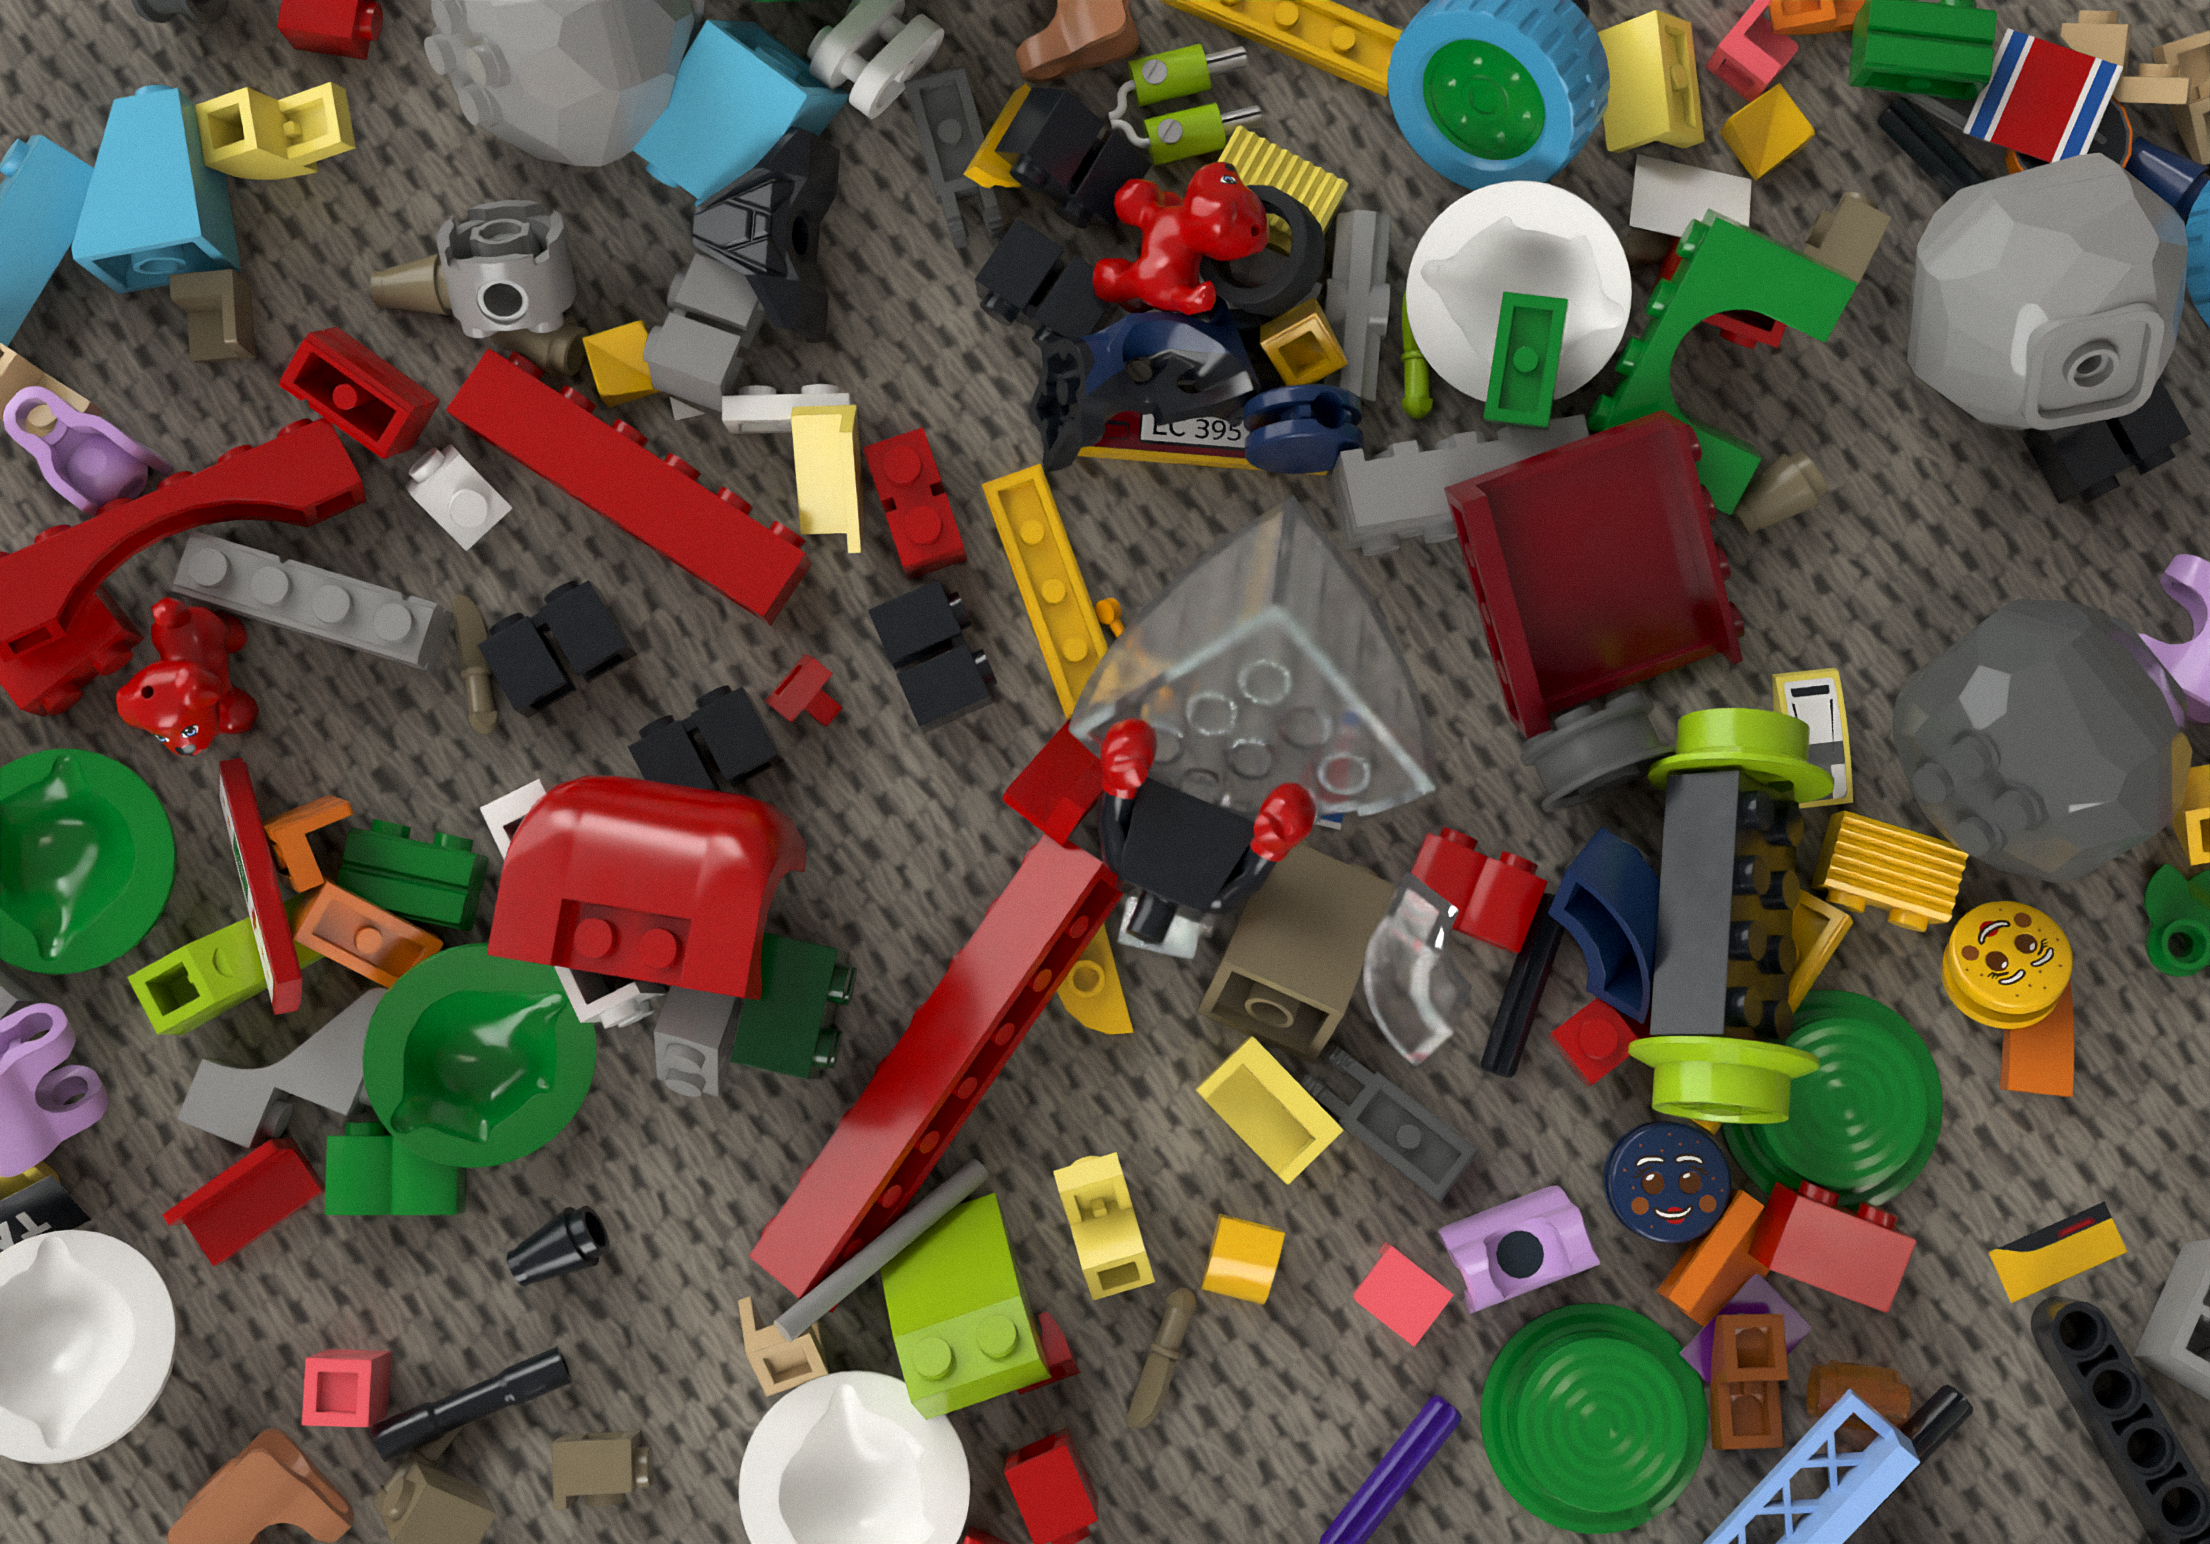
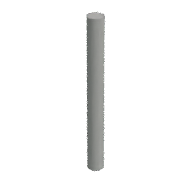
(881, 1250)

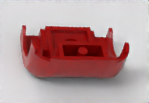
(645, 883)

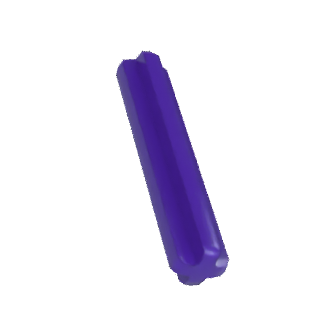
(1394, 1473)

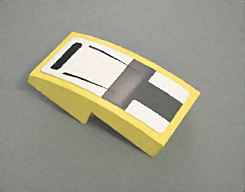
(1819, 702)

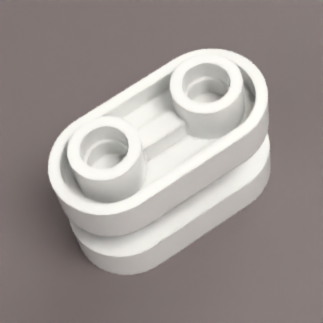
(843, 51)

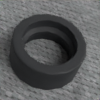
(1298, 273)

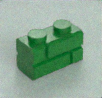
(1923, 47)
(412, 877)

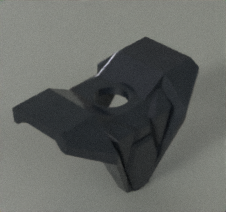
(771, 228)

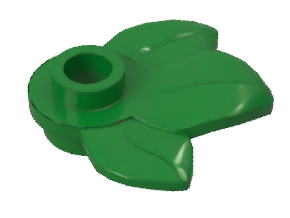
(2182, 909)

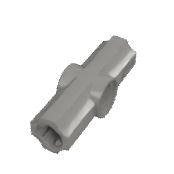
(1358, 299)

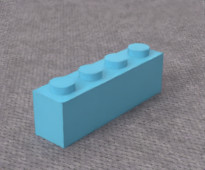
(37, 222)

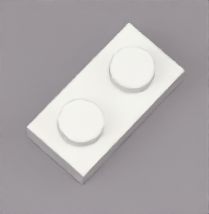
(763, 411)

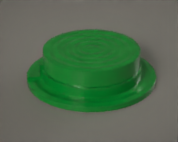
(80, 861)
(476, 1058)
(1860, 1118)
(1593, 1418)

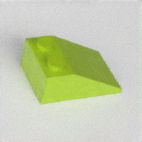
(962, 1312)

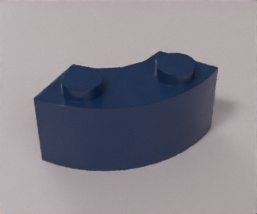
(1613, 915)

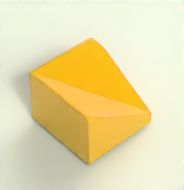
(1767, 132)
(1302, 344)
(619, 363)

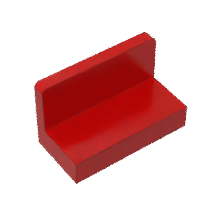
(1058, 786)
(248, 1199)

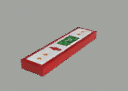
(260, 886)

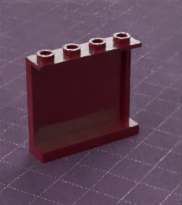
(1595, 566)

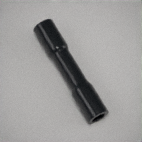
(434, 1419)

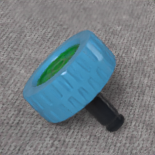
(1499, 87)

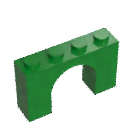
(1719, 271)

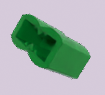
(381, 1176)

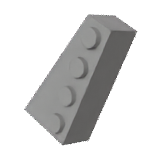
(1403, 487)

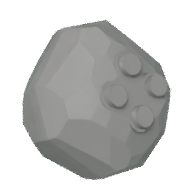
(564, 74)
(2048, 295)

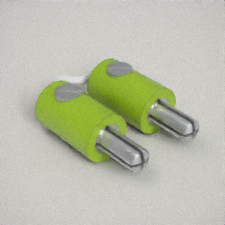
(1174, 76)

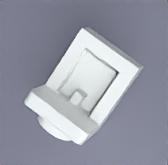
(456, 495)

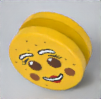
(2006, 964)

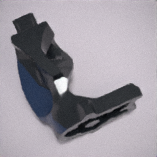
(1180, 350)

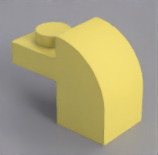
(274, 138)
(1104, 1225)

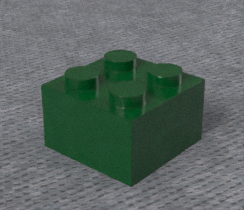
(797, 1007)

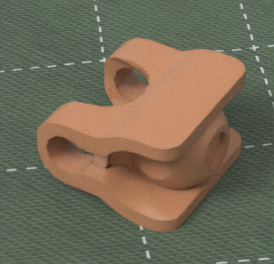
(1078, 39)
(260, 1488)

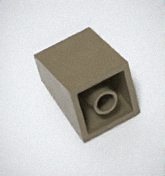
(1297, 952)

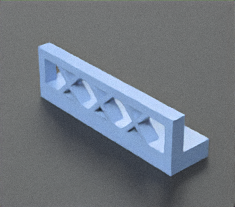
(1850, 1497)

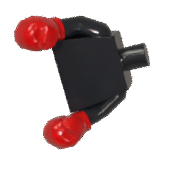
(1179, 849)

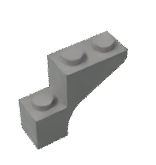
(695, 1040)
(251, 1102)

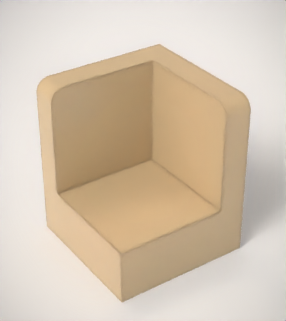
(775, 1360)

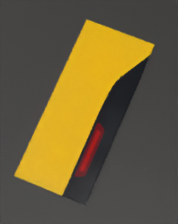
(2057, 1252)

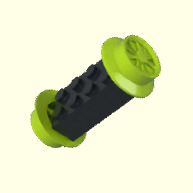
(1729, 916)

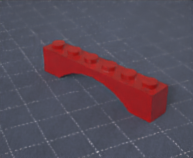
(288, 480)

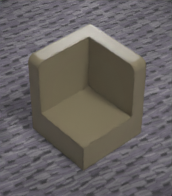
(217, 314)

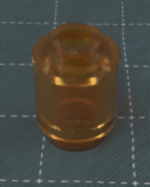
(1874, 1384)

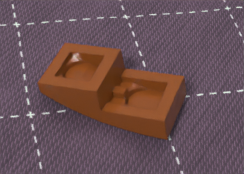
(1745, 1379)

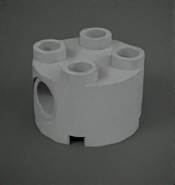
(507, 268)

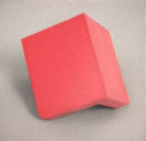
(1751, 54)
(1402, 1295)
(346, 1388)

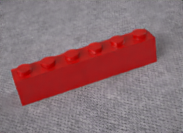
(631, 486)

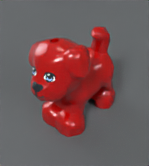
(1213, 220)
(189, 691)

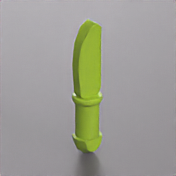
(1416, 373)

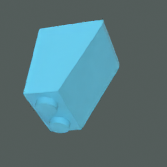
(732, 106)
(153, 198)

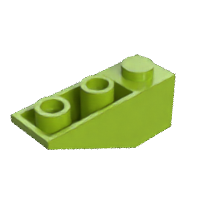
(207, 977)

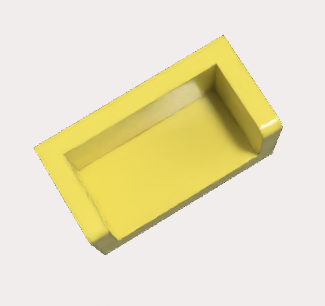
(1269, 1110)

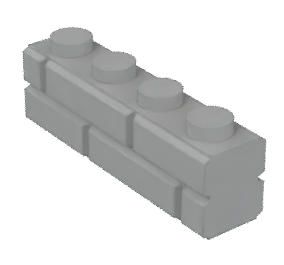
(312, 601)

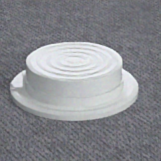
(1522, 242)
(80, 1344)
(853, 1467)

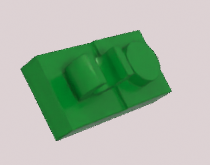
(1526, 360)

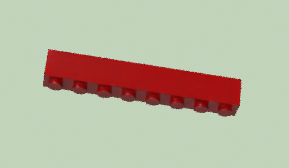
(940, 1065)

